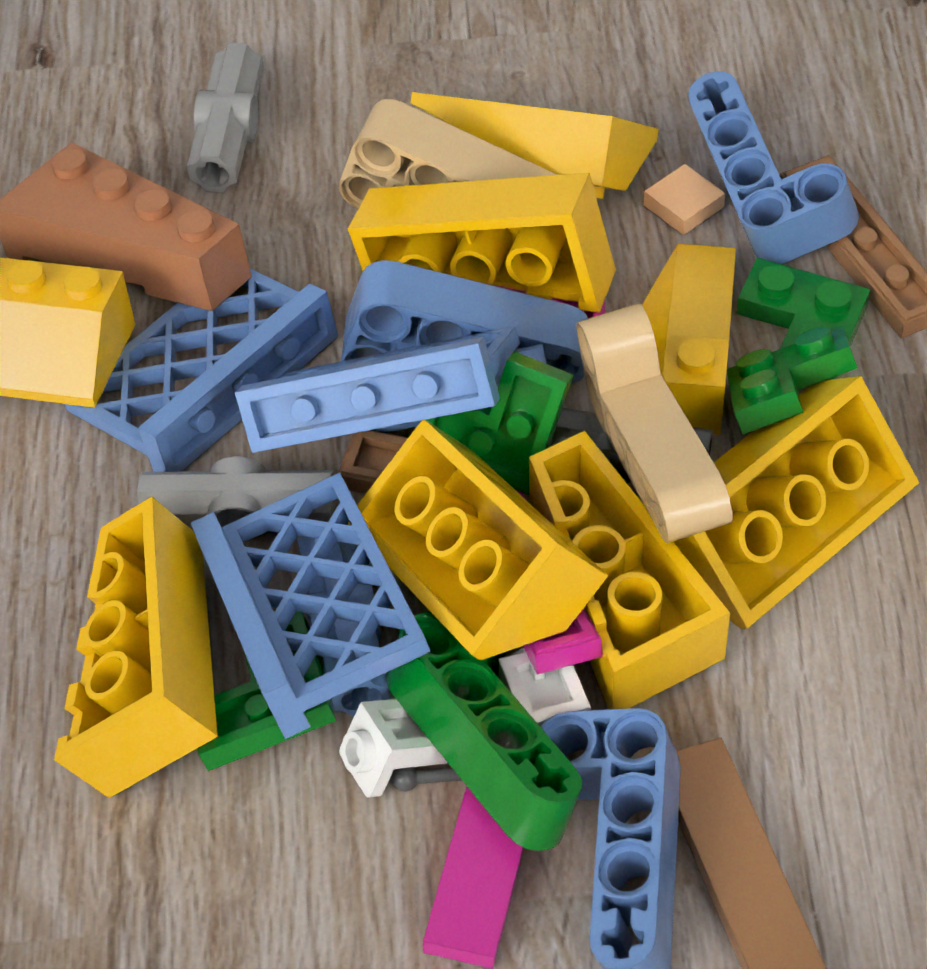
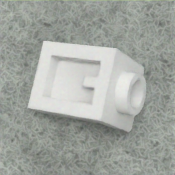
(542, 693)
(384, 740)

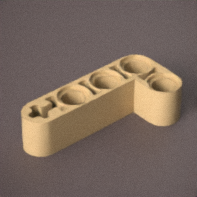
(415, 148)
(648, 425)

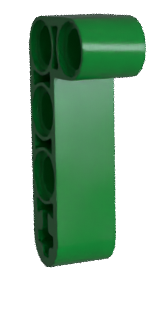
(488, 738)

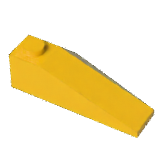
(552, 138)
(692, 328)

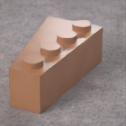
(109, 218)

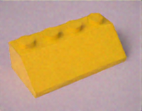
(60, 330)
(799, 497)
(475, 547)

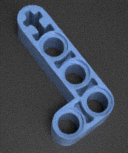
(777, 214)
(415, 306)
(622, 848)

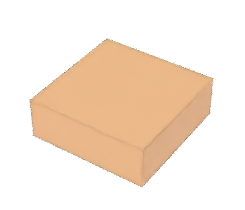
(684, 199)

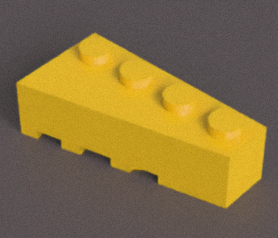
(498, 232)
(654, 607)
(145, 652)

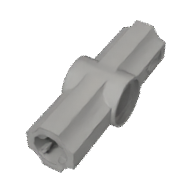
(225, 117)
(230, 490)

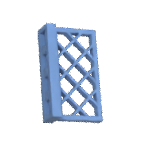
(376, 390)
(205, 410)
(263, 630)

